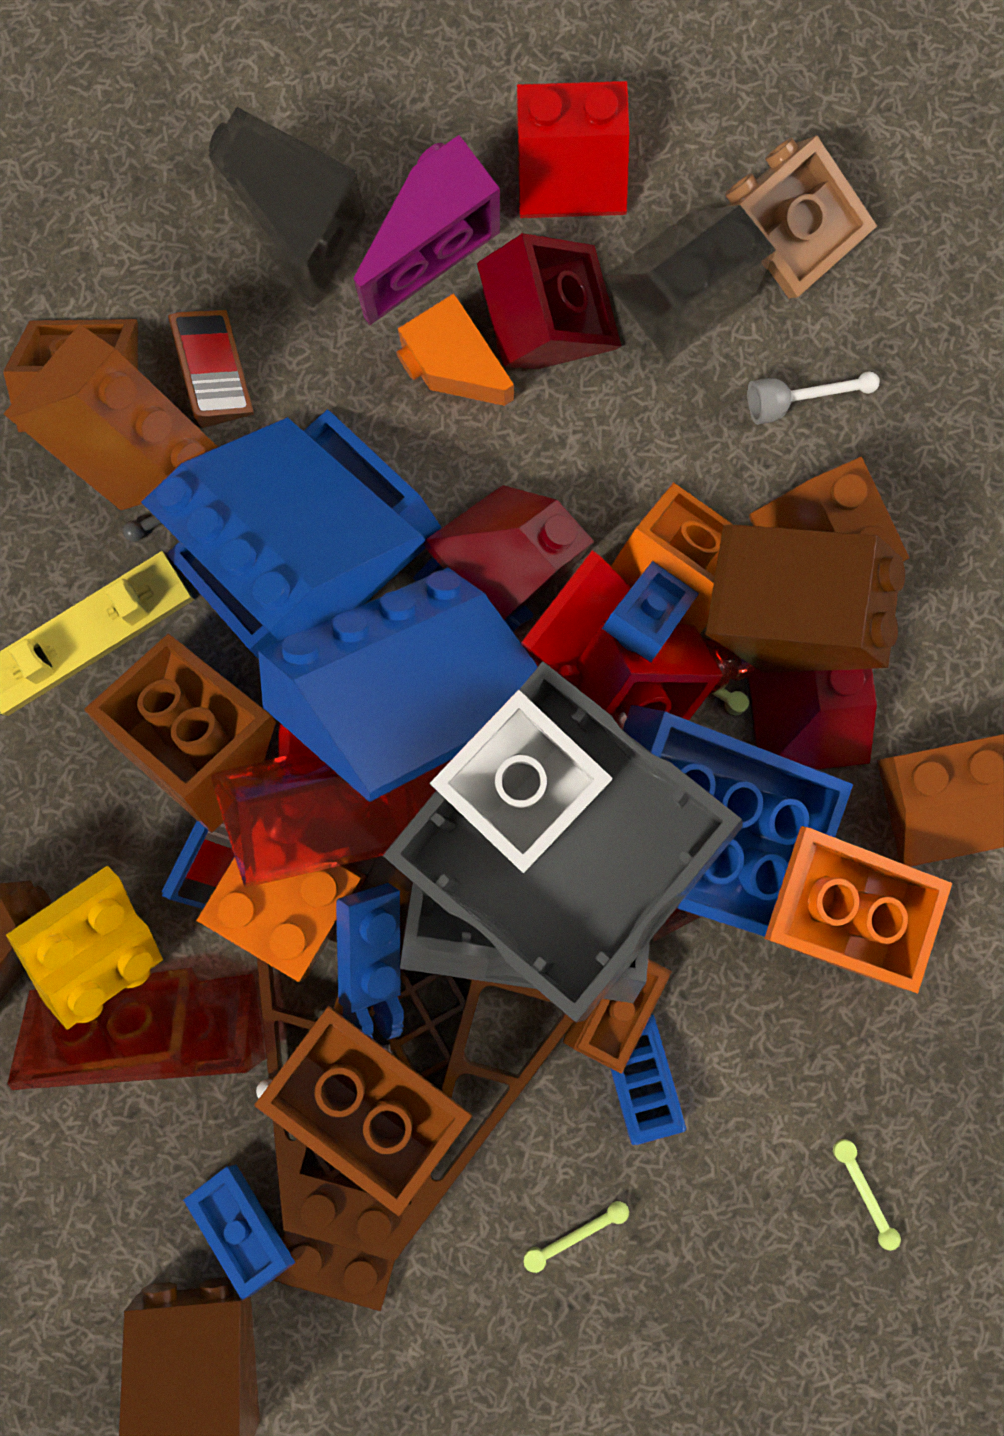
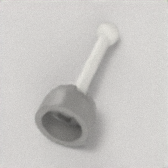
(771, 397)

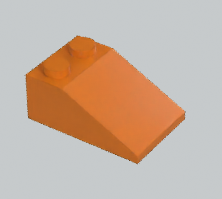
(858, 910)

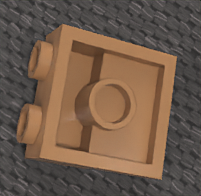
(803, 212)

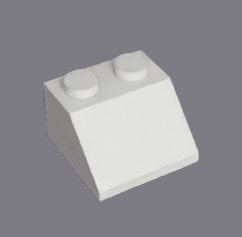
(521, 781)

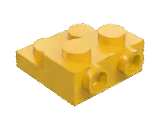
(85, 948)

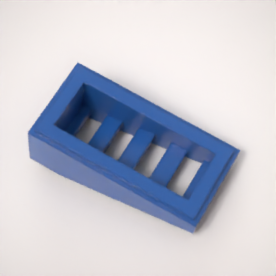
(657, 1127)

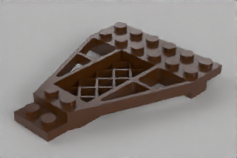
(331, 1225)

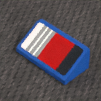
(199, 866)

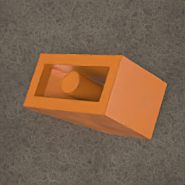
(453, 355)

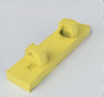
(90, 630)

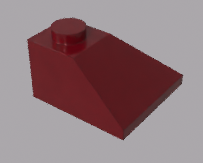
(511, 546)
(815, 715)

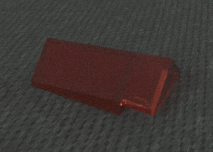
(305, 818)
(144, 1033)

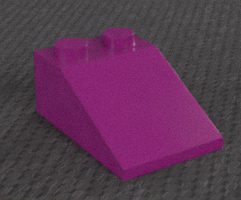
(434, 223)

